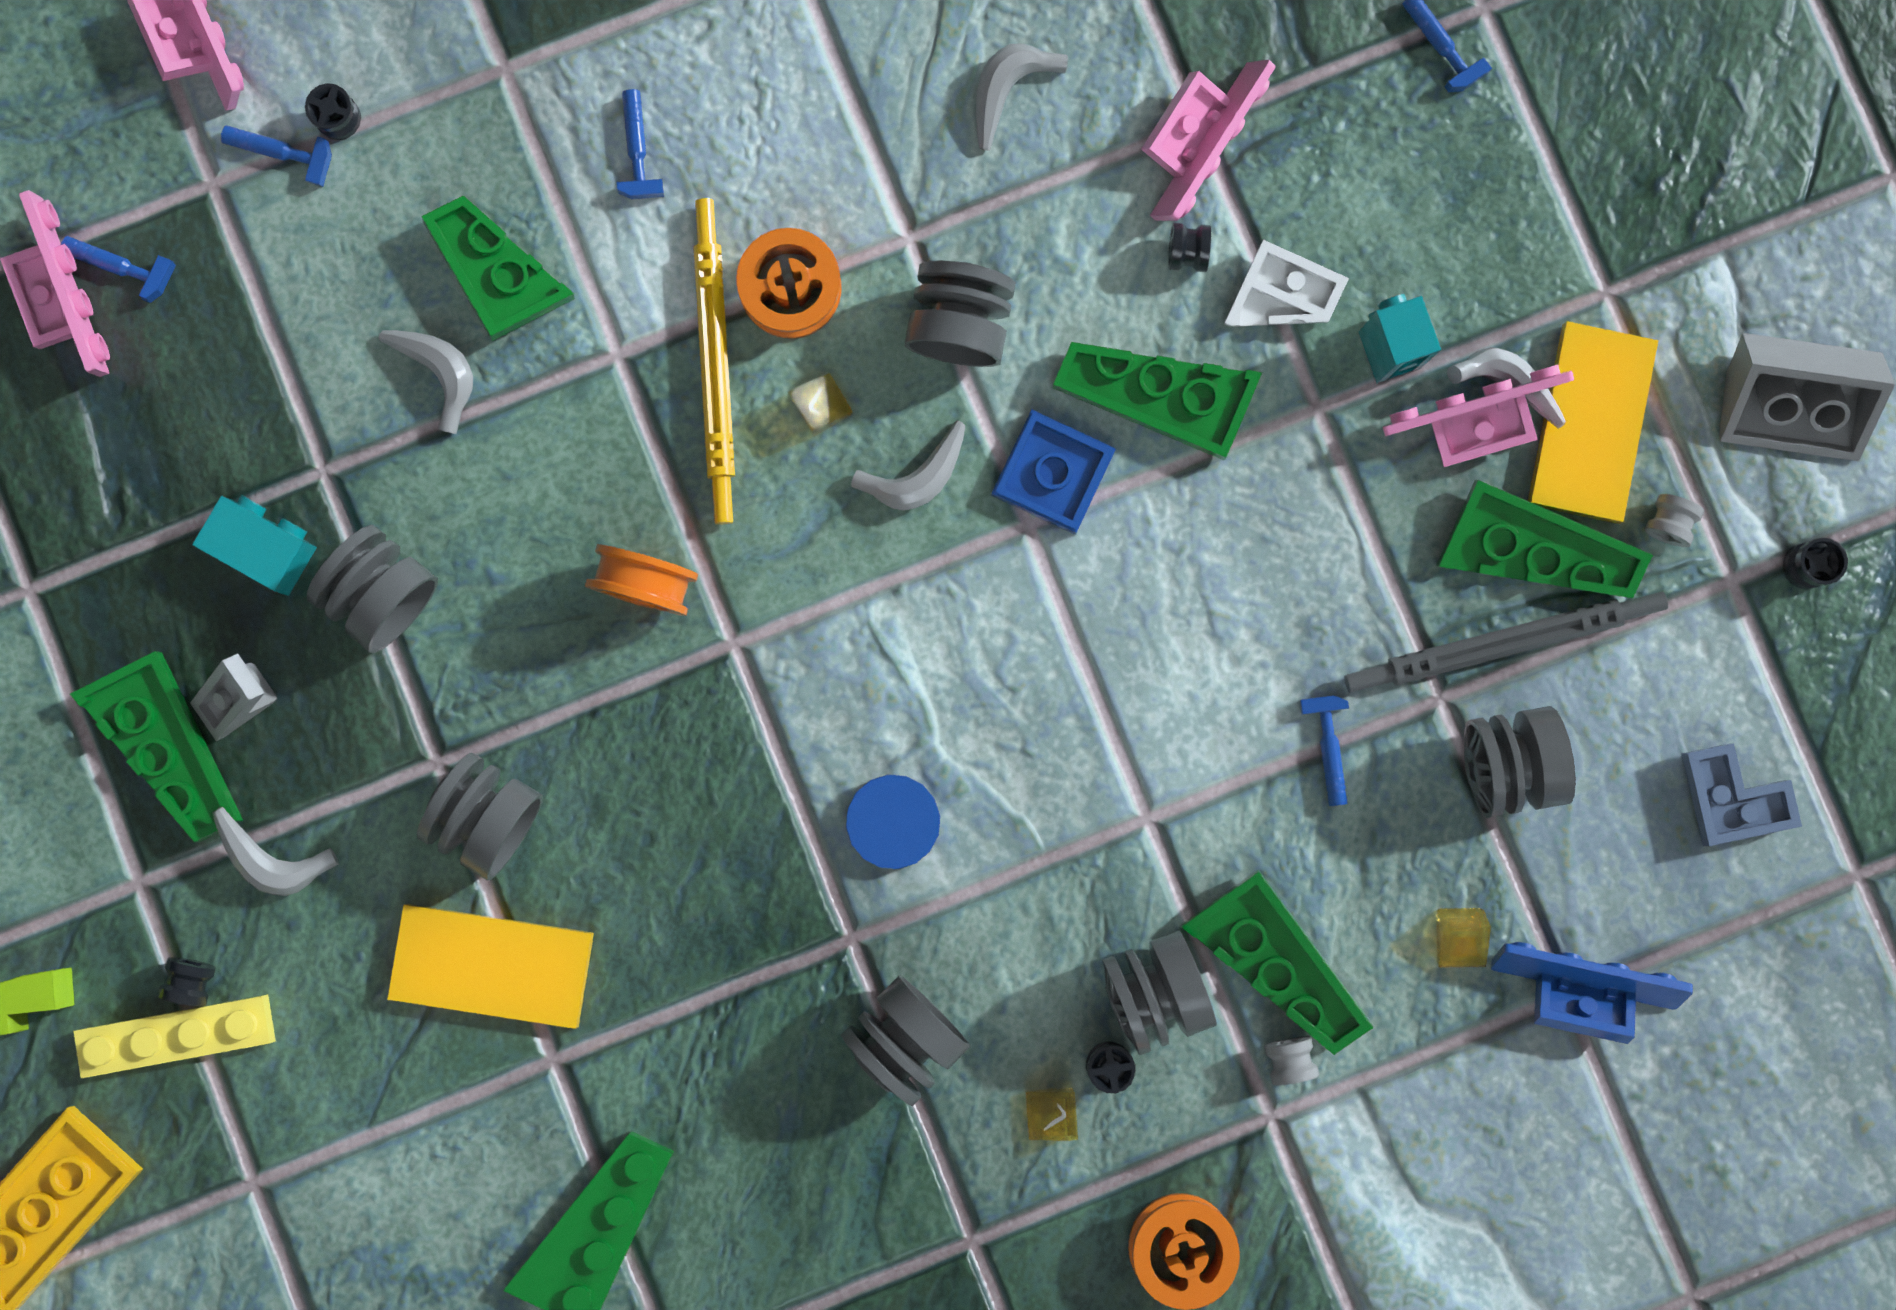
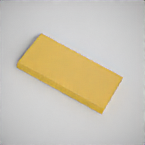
(1592, 457)
(490, 966)
(56, 1200)

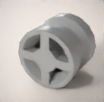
(1674, 520)
(1291, 1060)

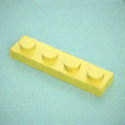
(174, 1036)

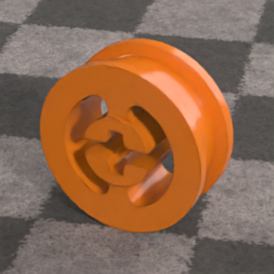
(756, 291)
(641, 579)
(1193, 1288)

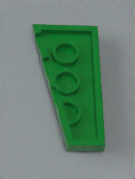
(1168, 396)
(1529, 543)
(157, 734)
(1269, 949)
(591, 1240)

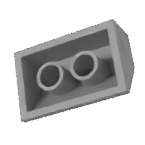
(1803, 396)

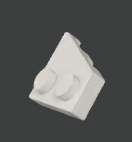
(1285, 290)

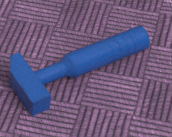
(1446, 47)
(636, 151)
(318, 160)
(155, 280)
(1329, 745)

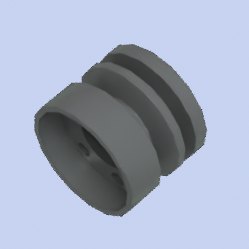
(961, 305)
(372, 588)
(1519, 762)
(472, 811)
(1159, 992)
(905, 1041)

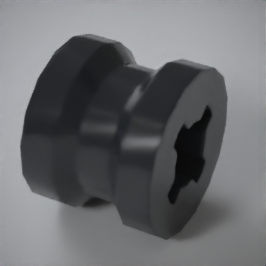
(324, 103)
(1189, 247)
(186, 981)
(1112, 1076)

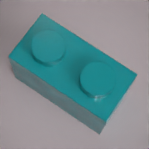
(1399, 337)
(254, 544)

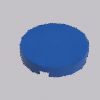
(893, 821)

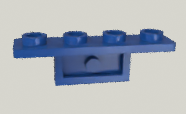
(1587, 994)

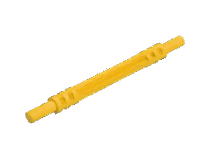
(714, 361)

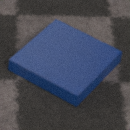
(1053, 472)

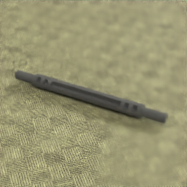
(1506, 642)

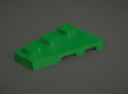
(493, 272)

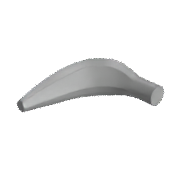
(998, 78)
(445, 363)
(1503, 365)
(923, 483)
(263, 870)

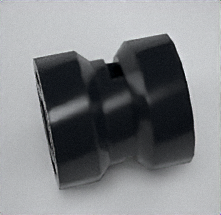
(1825, 561)

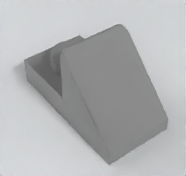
(232, 696)

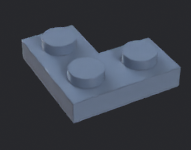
(1728, 809)

